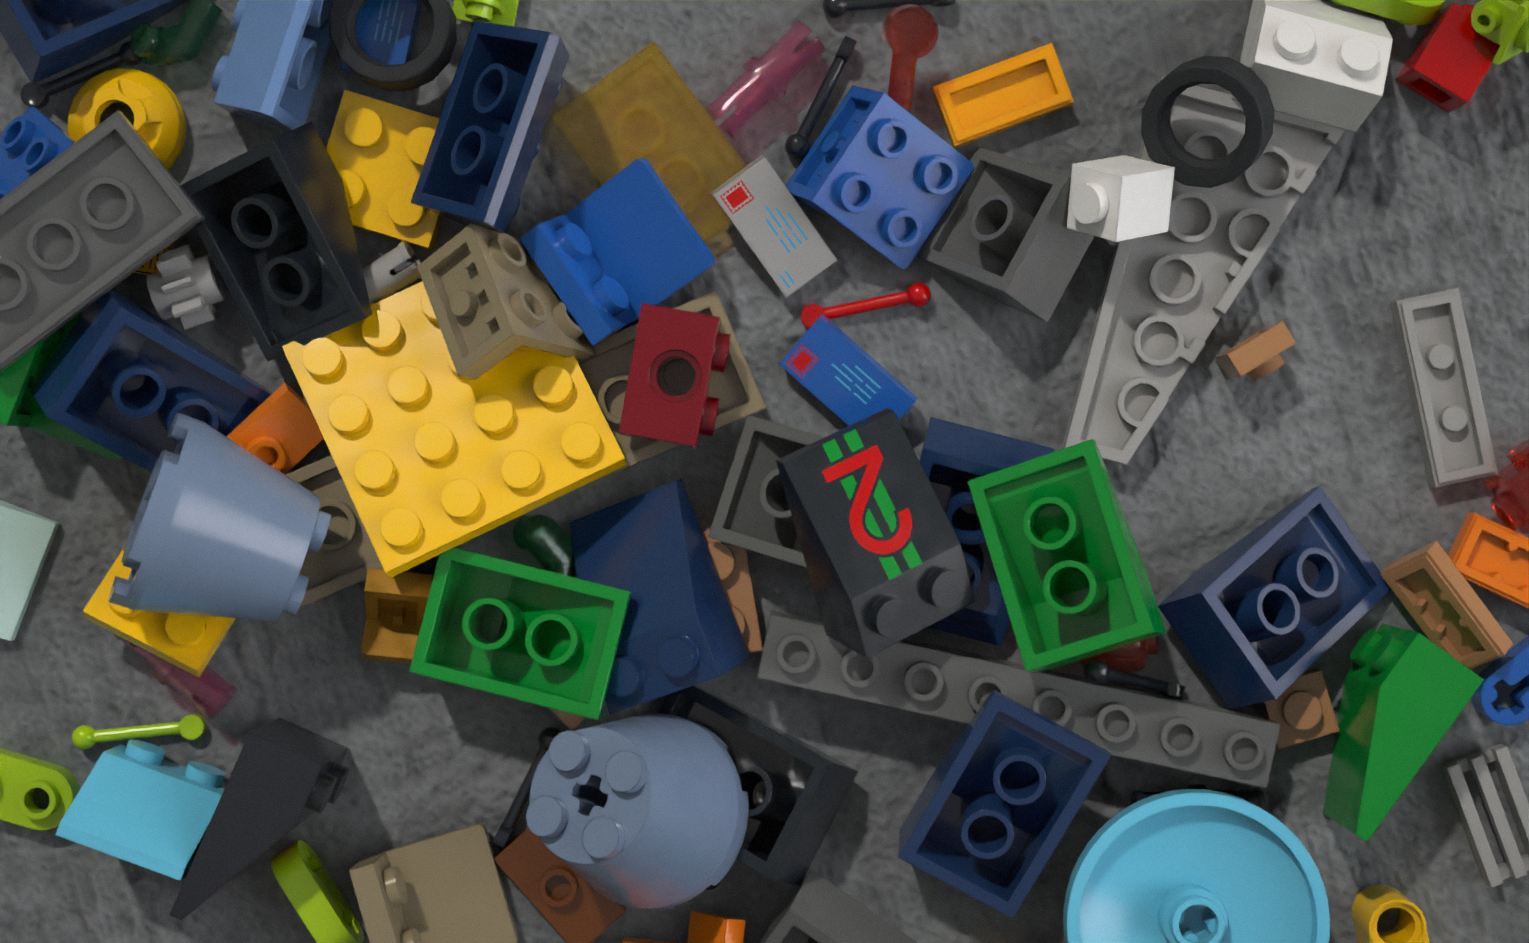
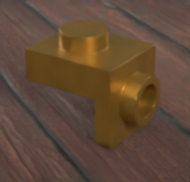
(393, 614)

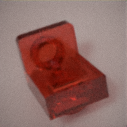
(1512, 490)

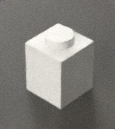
(1120, 198)

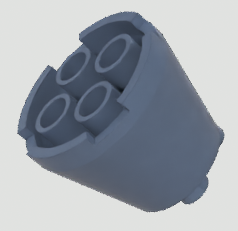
(218, 532)
(641, 808)

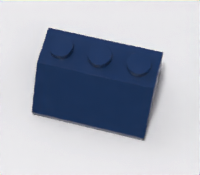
(491, 125)

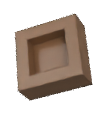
(1257, 354)
(1302, 710)

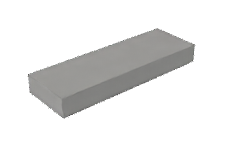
(1444, 388)

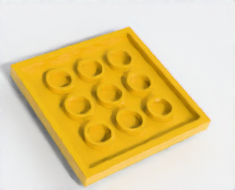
(443, 452)

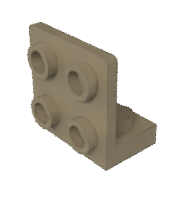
(495, 300)
(435, 891)

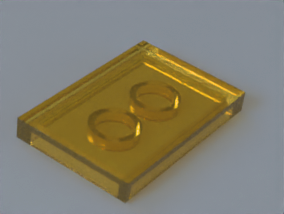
(653, 115)

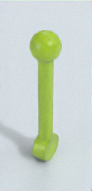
(190, 727)

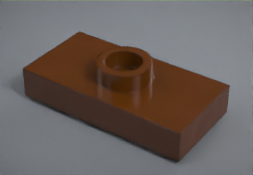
(556, 890)

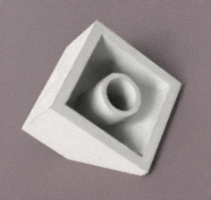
(1318, 59)

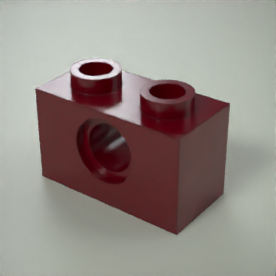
(662, 337)

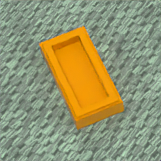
(1002, 95)

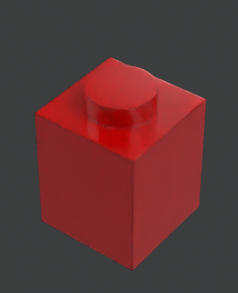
(1449, 59)

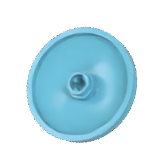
(1195, 873)

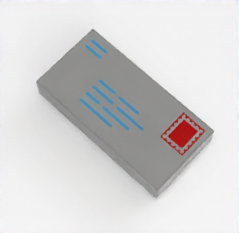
(773, 226)

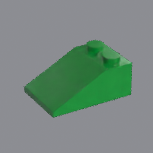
(1065, 558)
(520, 632)
(1389, 720)

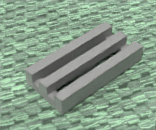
(1514, 864)

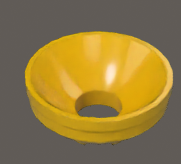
(155, 108)

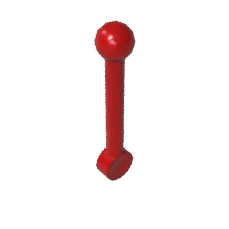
(917, 295)

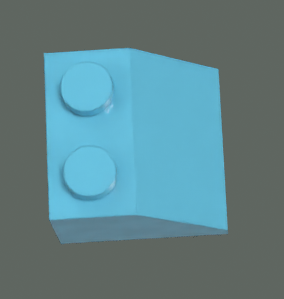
(145, 808)

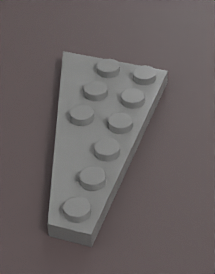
(1177, 284)

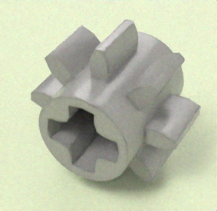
(186, 287)

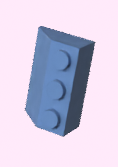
(274, 61)

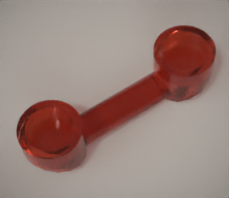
(910, 35)

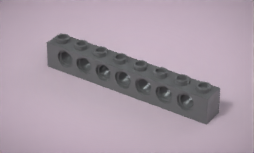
(958, 682)

